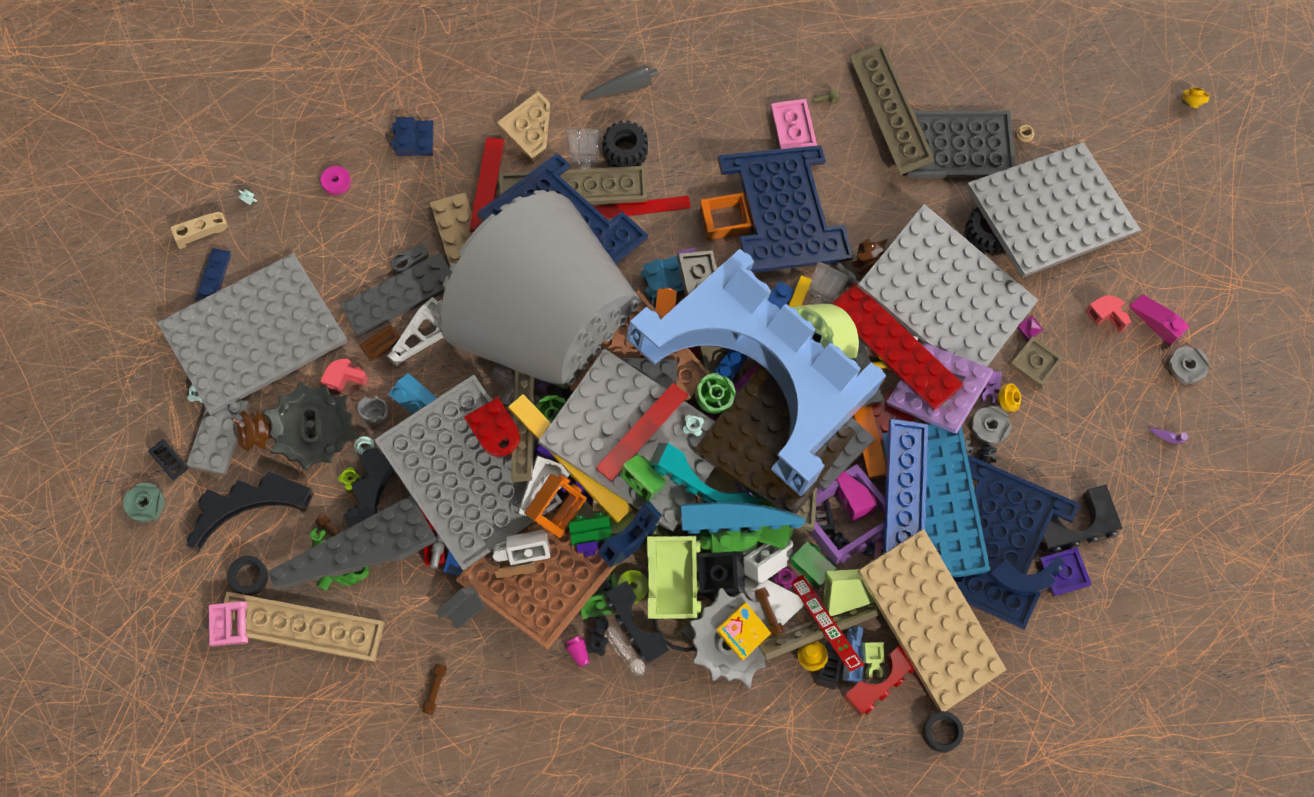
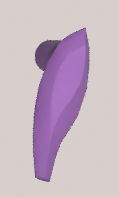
(1170, 436)

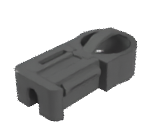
(413, 256)

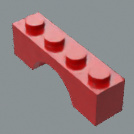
(864, 695)

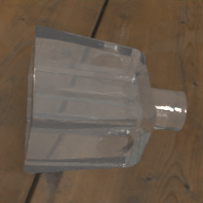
(583, 146)
(826, 284)

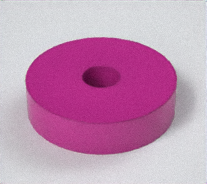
(330, 175)

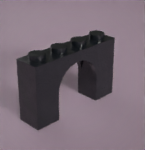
(1103, 523)

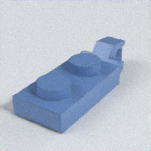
(854, 637)

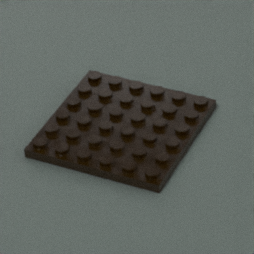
(752, 434)

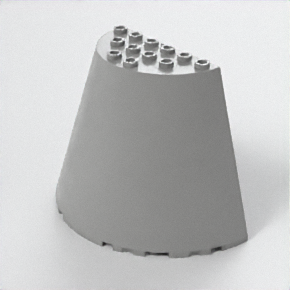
(535, 291)

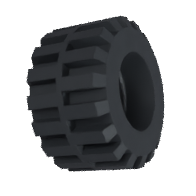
(625, 133)
(978, 237)

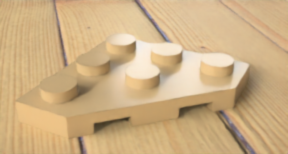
(529, 125)

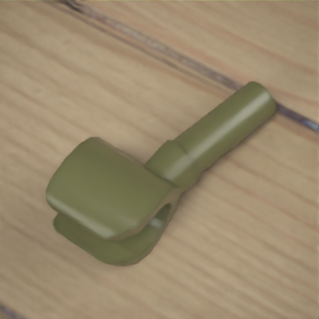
(832, 95)

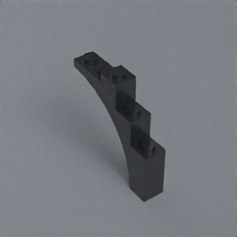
(370, 488)
(243, 497)

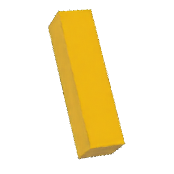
(800, 292)

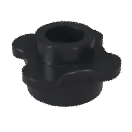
(600, 650)

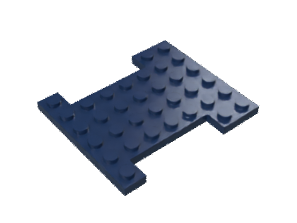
(785, 209)
(617, 236)
(1013, 524)

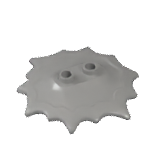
(708, 643)

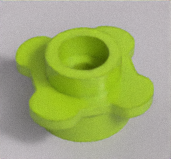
(343, 478)

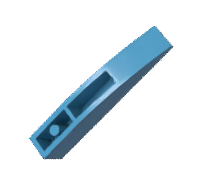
(411, 394)
(735, 515)

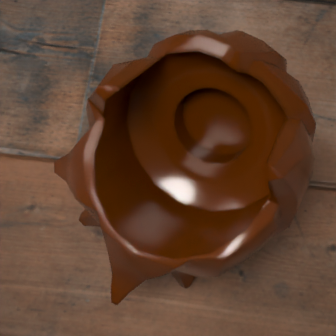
(868, 254)
(252, 430)

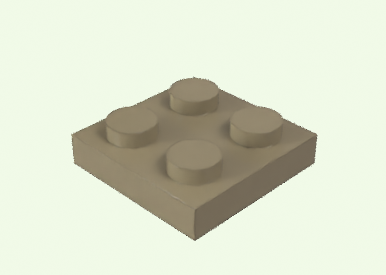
(1036, 362)

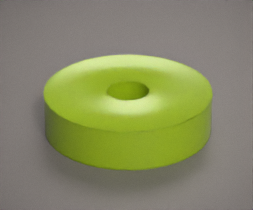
(639, 579)

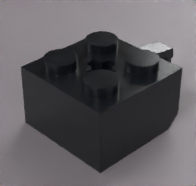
(709, 572)

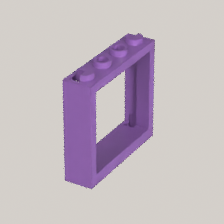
(860, 544)

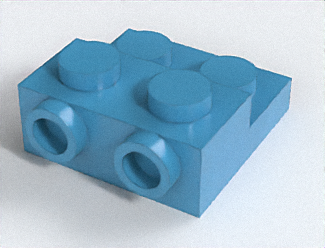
(662, 275)

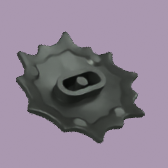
(292, 429)

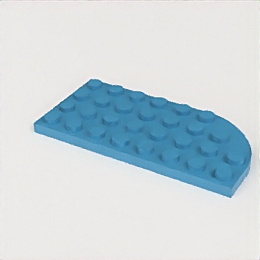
(951, 504)

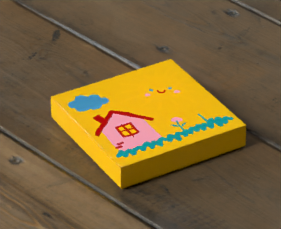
(743, 631)

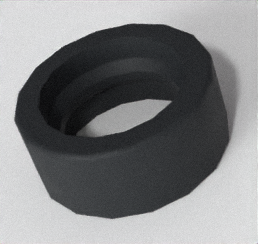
(240, 562)
(958, 727)

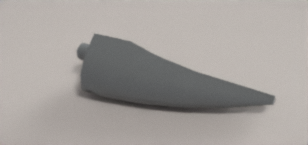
(628, 81)

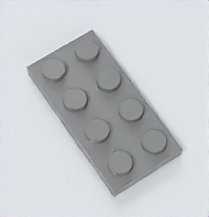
(216, 439)

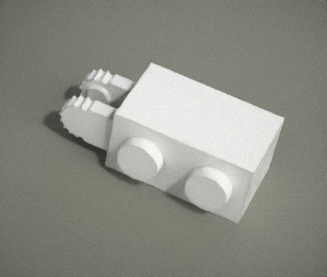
(523, 548)
(766, 562)

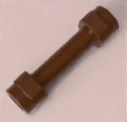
(325, 523)
(775, 627)
(439, 671)

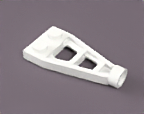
(427, 311)

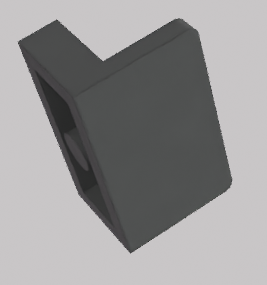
(461, 606)

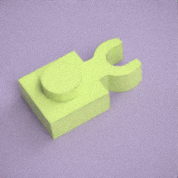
(873, 655)

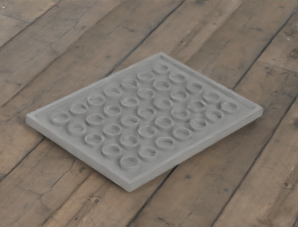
(1052, 209)
(947, 290)
(252, 333)
(603, 412)
(452, 477)

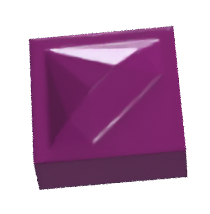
(1029, 328)

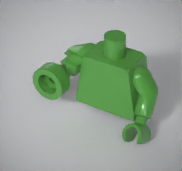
(728, 540)
(345, 579)

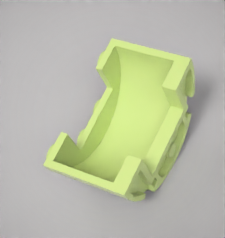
(833, 326)
(673, 577)

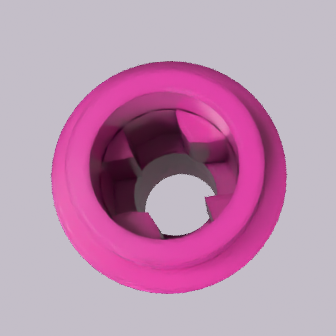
(577, 650)

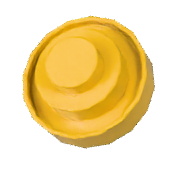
(1195, 97)
(1009, 397)
(812, 656)

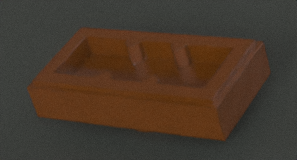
(380, 342)

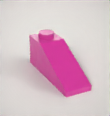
(1160, 319)
(855, 497)

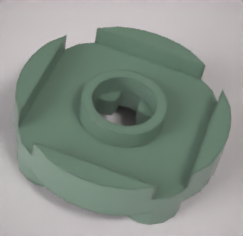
(149, 512)

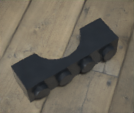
(649, 644)

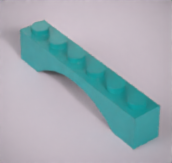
(673, 463)

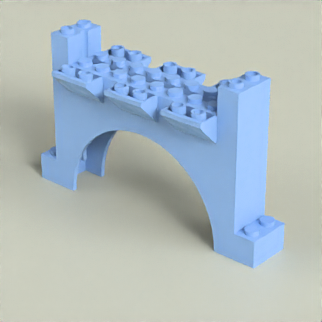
(735, 314)

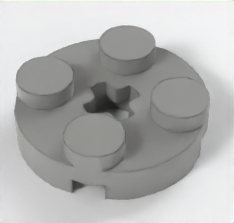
(1184, 374)
(1001, 422)

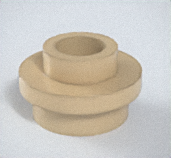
(1027, 129)

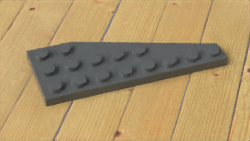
(378, 539)

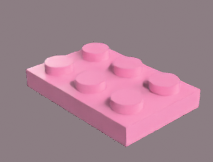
(793, 124)

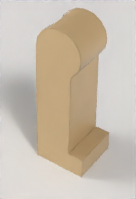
(198, 228)

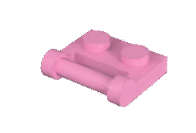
(221, 624)

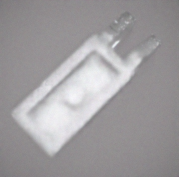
(626, 652)

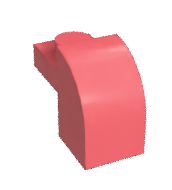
(1110, 308)
(339, 372)

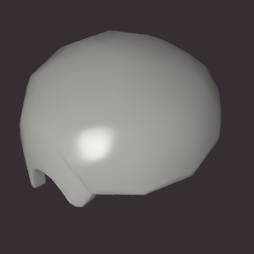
(372, 410)

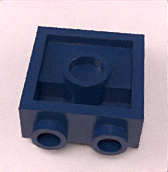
(413, 137)

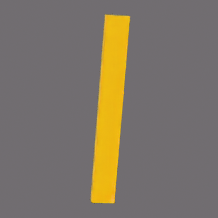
(537, 425)

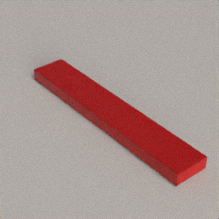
(487, 178)
(642, 432)

